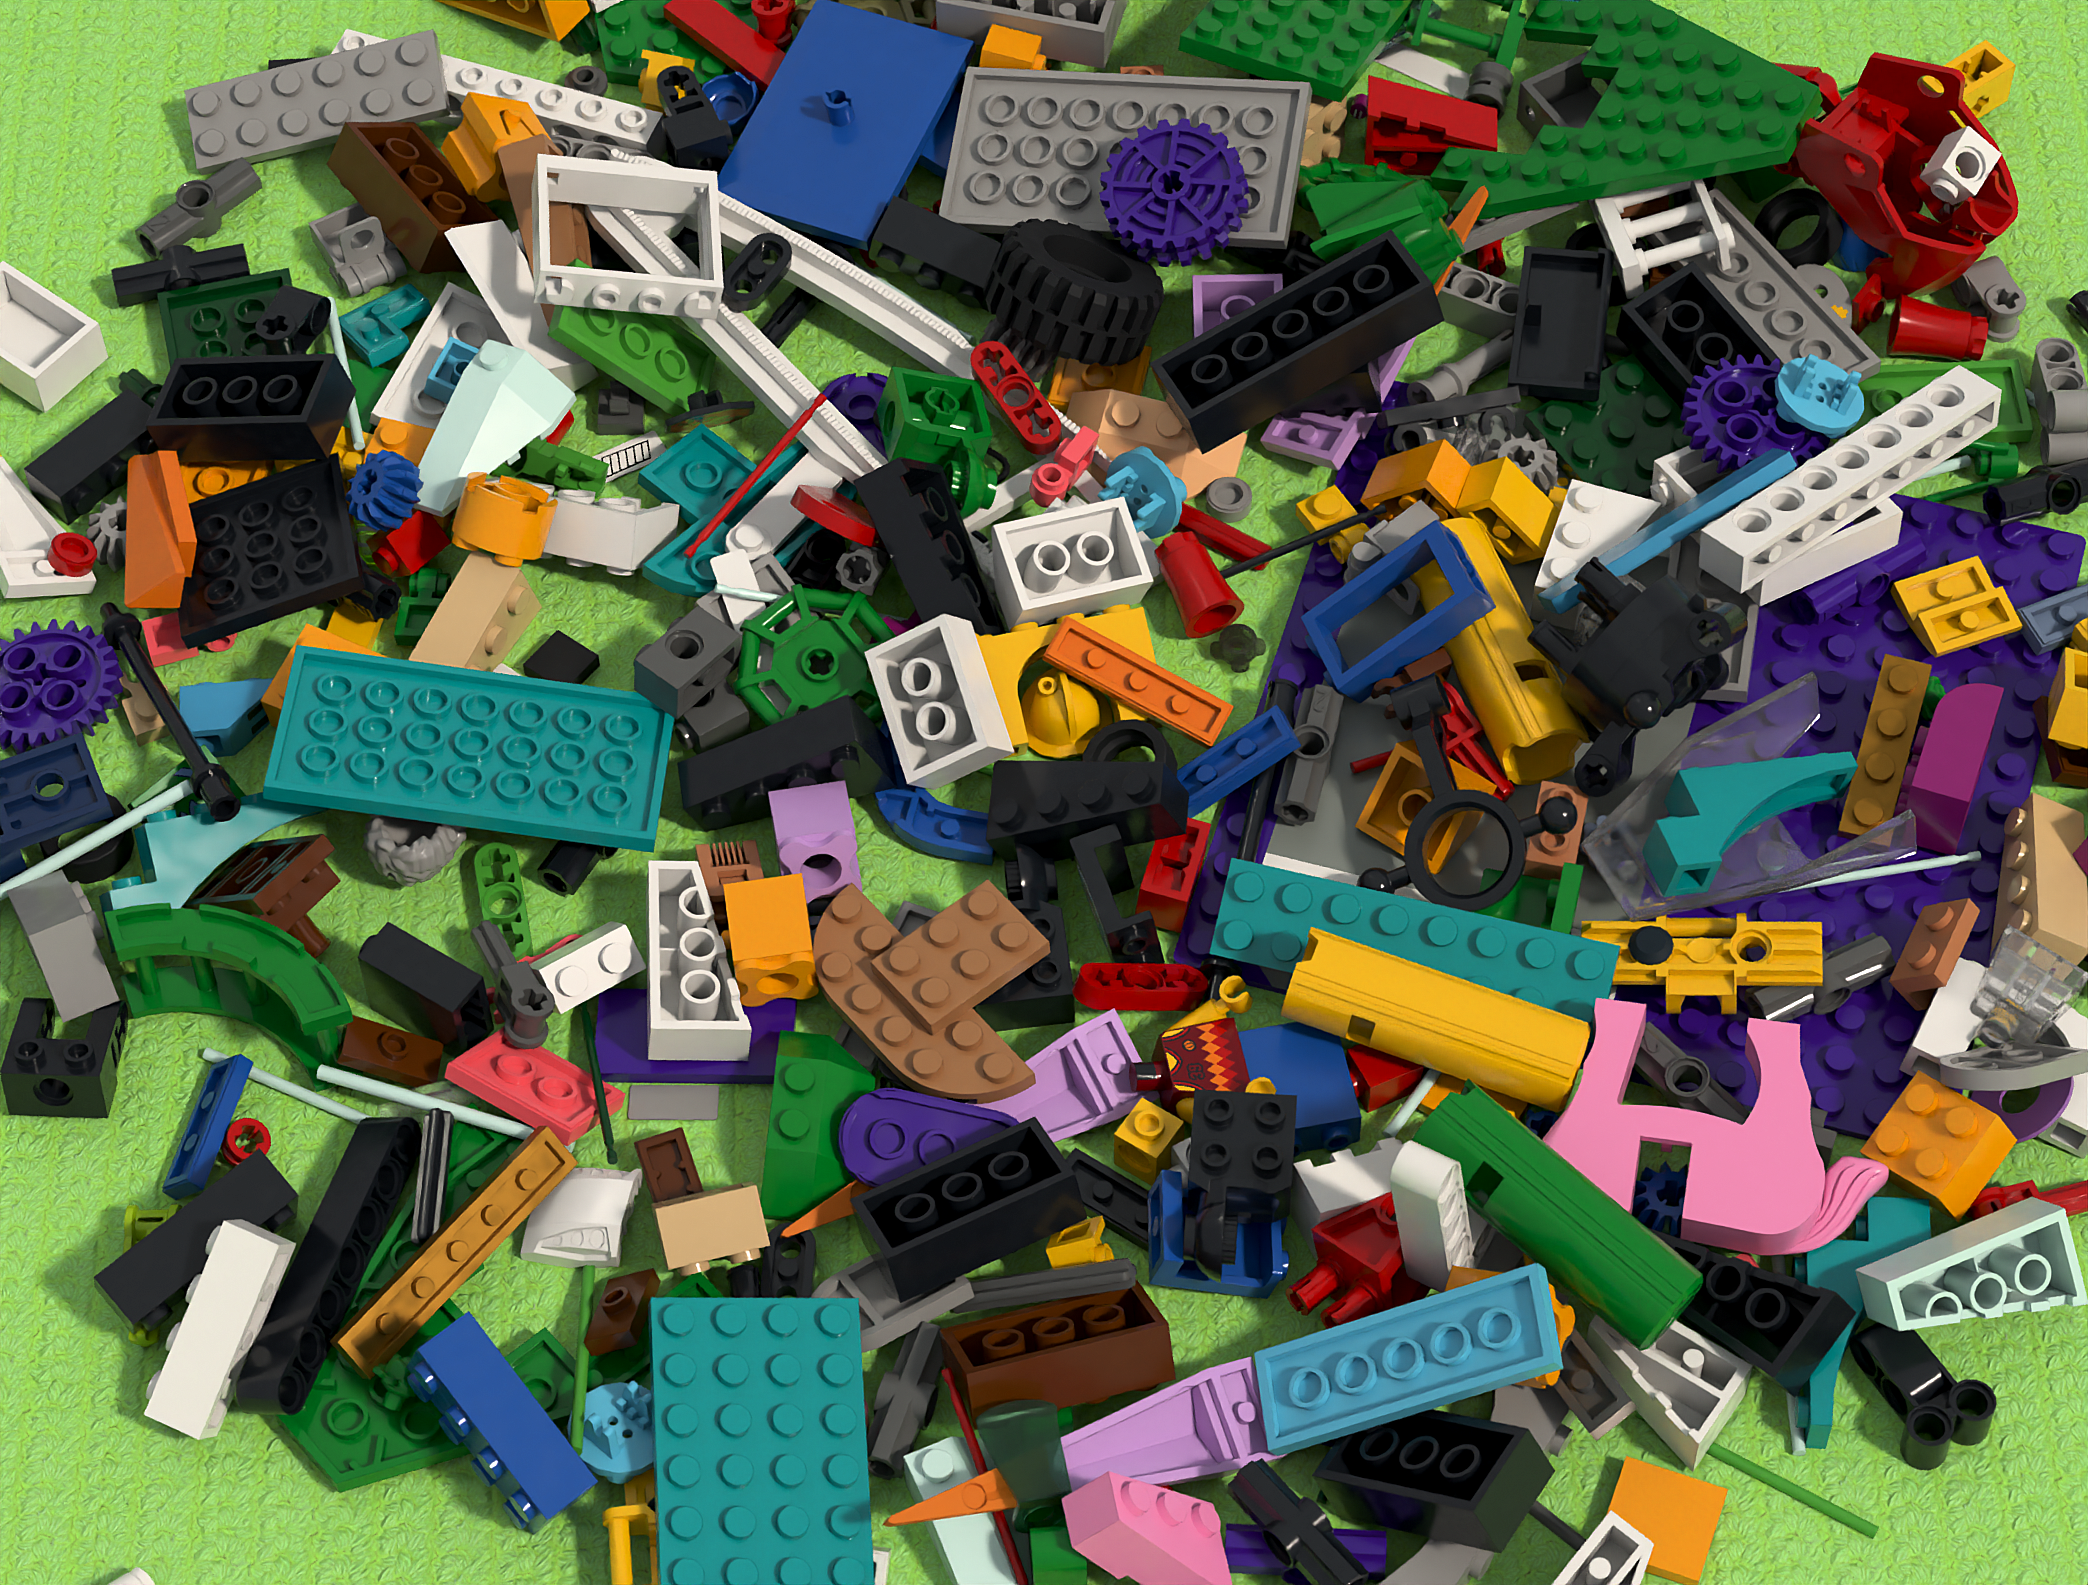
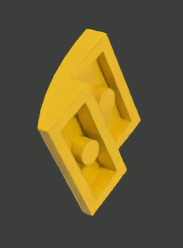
(1955, 607)

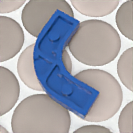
(930, 823)

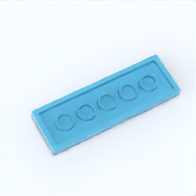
(1408, 1359)

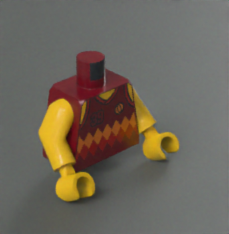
(1200, 1054)

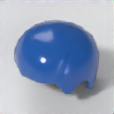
(733, 99)

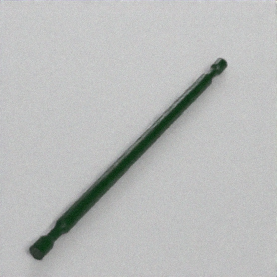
(597, 1083)

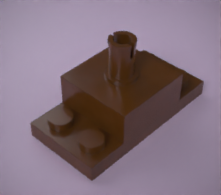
(276, 884)

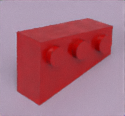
(1416, 126)

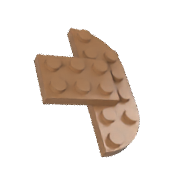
(919, 991)

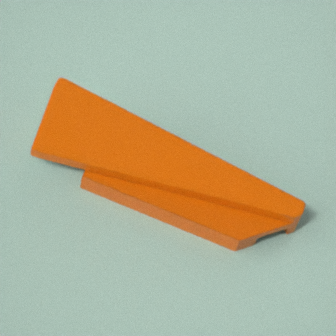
(158, 532)

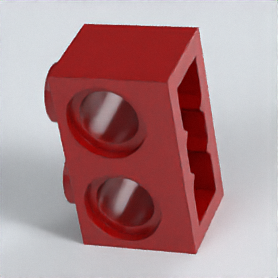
(1173, 875)

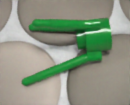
(1992, 460)

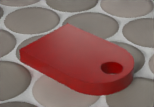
(837, 514)

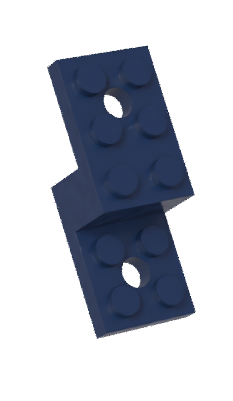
(32, 818)

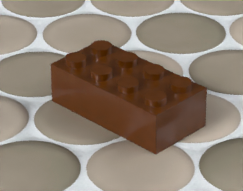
(408, 188)
(1061, 1351)

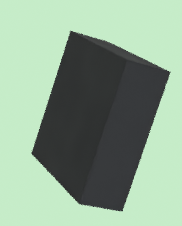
(562, 660)

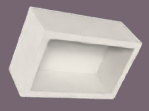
(43, 341)

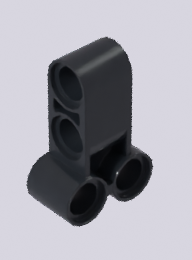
(1922, 1394)

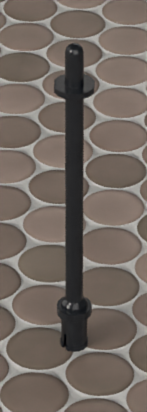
(1282, 693)
(208, 779)

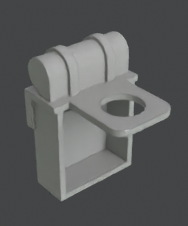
(356, 250)
(1384, 539)

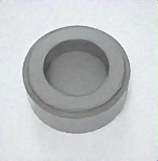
(1228, 499)

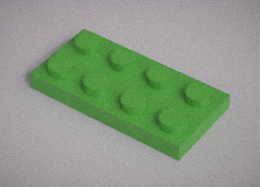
(637, 350)
(1903, 380)

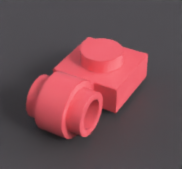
(1072, 460)
(166, 644)

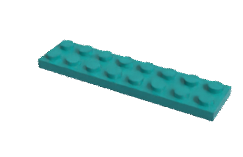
(1272, 909)

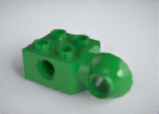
(942, 424)

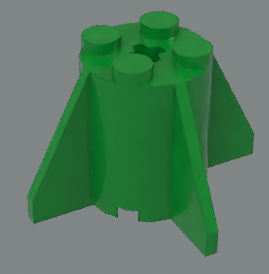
(1364, 210)

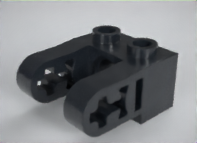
(691, 128)
(63, 1074)

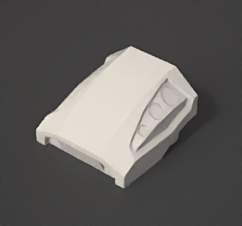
(582, 1219)

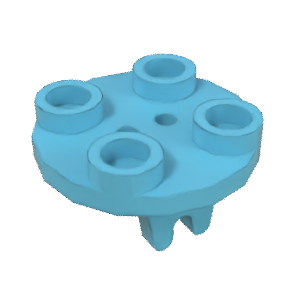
(1819, 396)
(1149, 491)
(604, 1445)

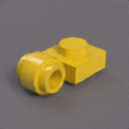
(1325, 510)

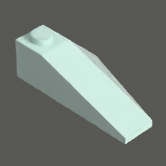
(492, 415)
(969, 1543)

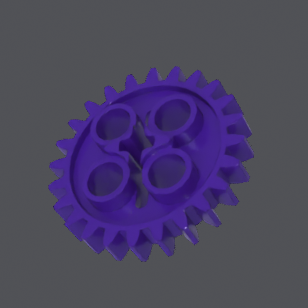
(1736, 416)
(55, 684)

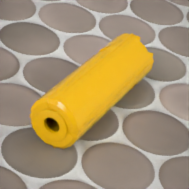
(1502, 674)
(1436, 1020)

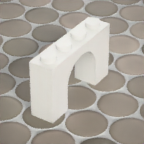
(1951, 1027)

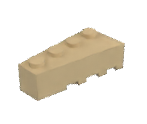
(478, 616)
(2041, 881)

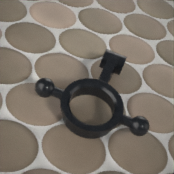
(1420, 709)

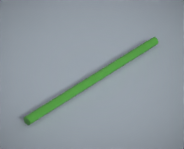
(582, 1359)
(1790, 1489)

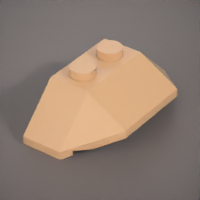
(1137, 421)

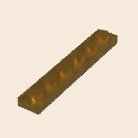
(454, 1252)

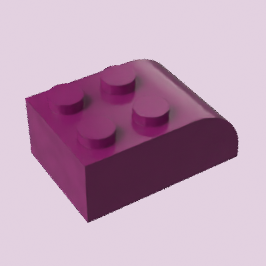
(1948, 764)

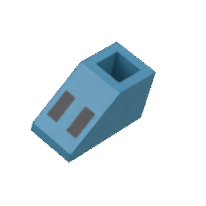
(224, 713)

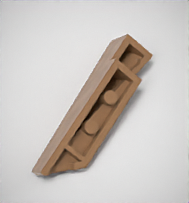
(566, 220)

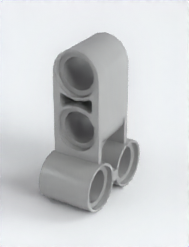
(2060, 402)

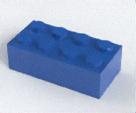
(499, 1424)

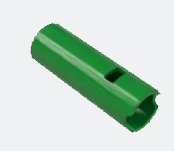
(1561, 1218)

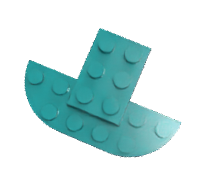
(701, 477)

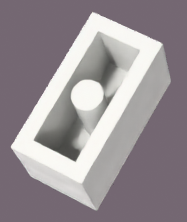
(589, 965)

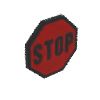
(709, 411)

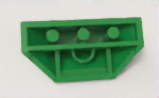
(810, 1095)

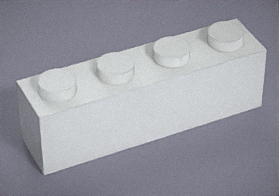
(218, 1328)

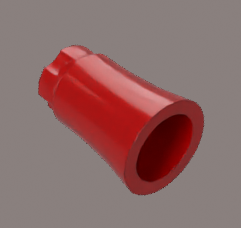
(1935, 331)
(1197, 586)

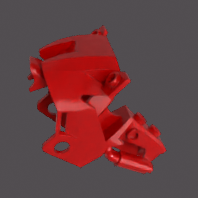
(1860, 164)

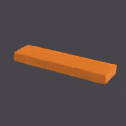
(1138, 683)

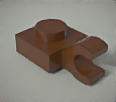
(1436, 662)

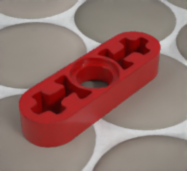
(1016, 378)
(1115, 986)

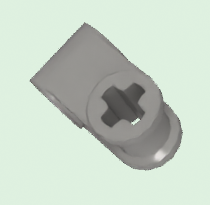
(1993, 294)

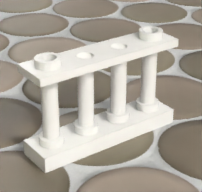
(1622, 233)

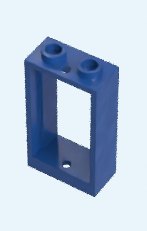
(1420, 638)

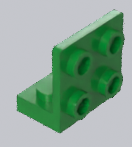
(1537, 900)

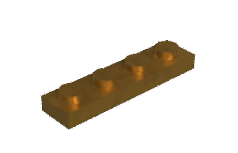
(1885, 745)

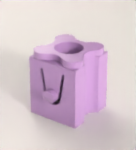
(816, 837)

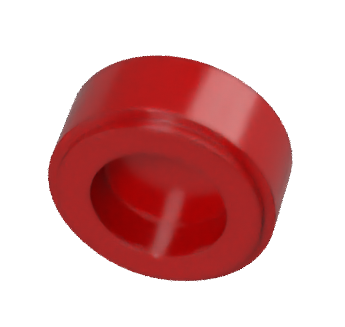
(72, 554)

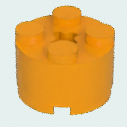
(503, 518)

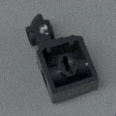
(1044, 990)
(1236, 1171)

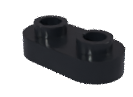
(753, 275)
(787, 1275)

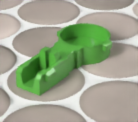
(558, 465)

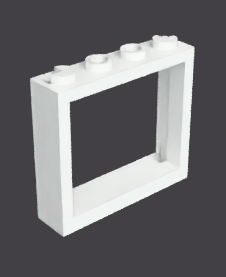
(634, 188)
(1872, 533)

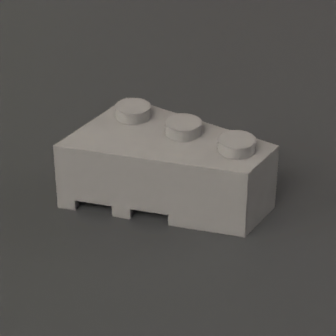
(64, 944)

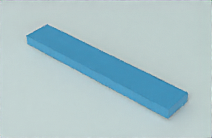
(1677, 524)

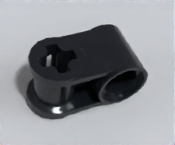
(292, 321)
(809, 566)

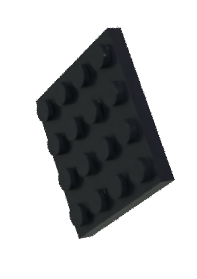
(270, 551)

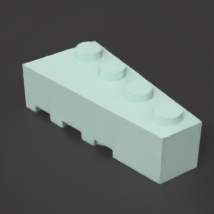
(1981, 1269)

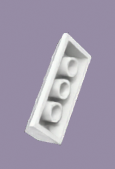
(505, 280)

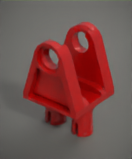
(1356, 1266)

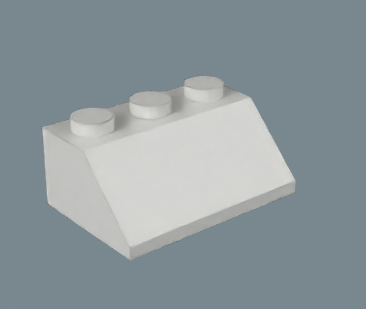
(1068, 563)

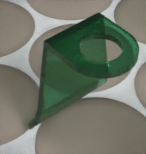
(1029, 1456)

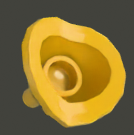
(1063, 714)

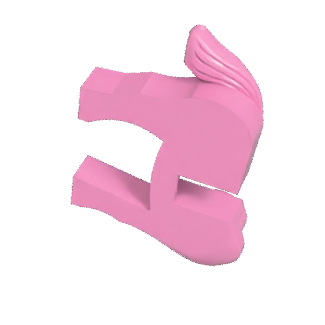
(1746, 1184)

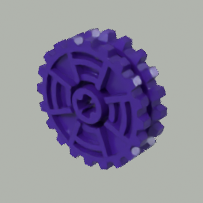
(1205, 187)

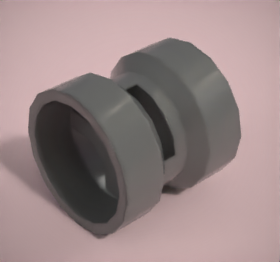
(1490, 86)

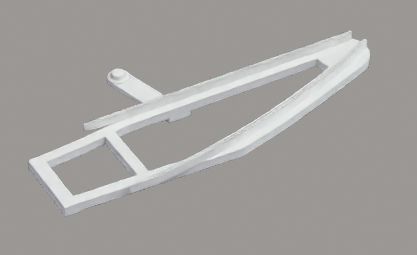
(834, 444)

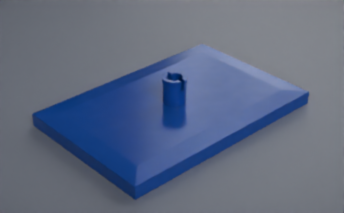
(844, 121)

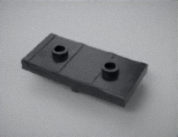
(1561, 323)

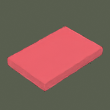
(532, 1086)

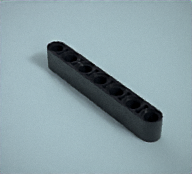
(329, 1266)

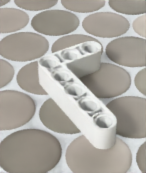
(1433, 1216)

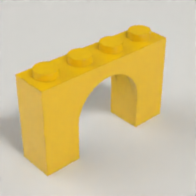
(1013, 653)

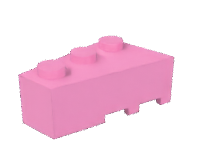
(1146, 1532)

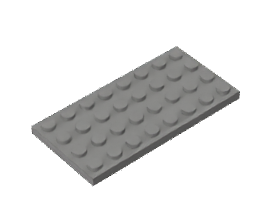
(1042, 137)

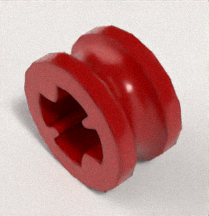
(254, 1130)

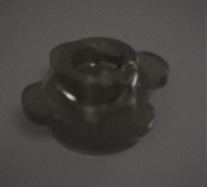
(1238, 637)

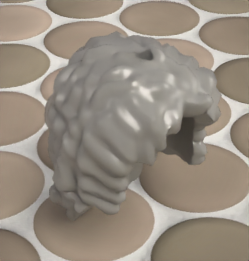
(410, 848)

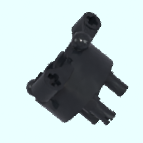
(1638, 665)

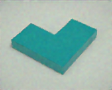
(376, 326)

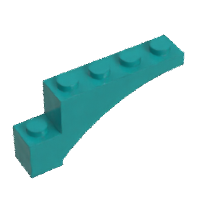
(1724, 802)
(186, 849)
(1880, 1231)

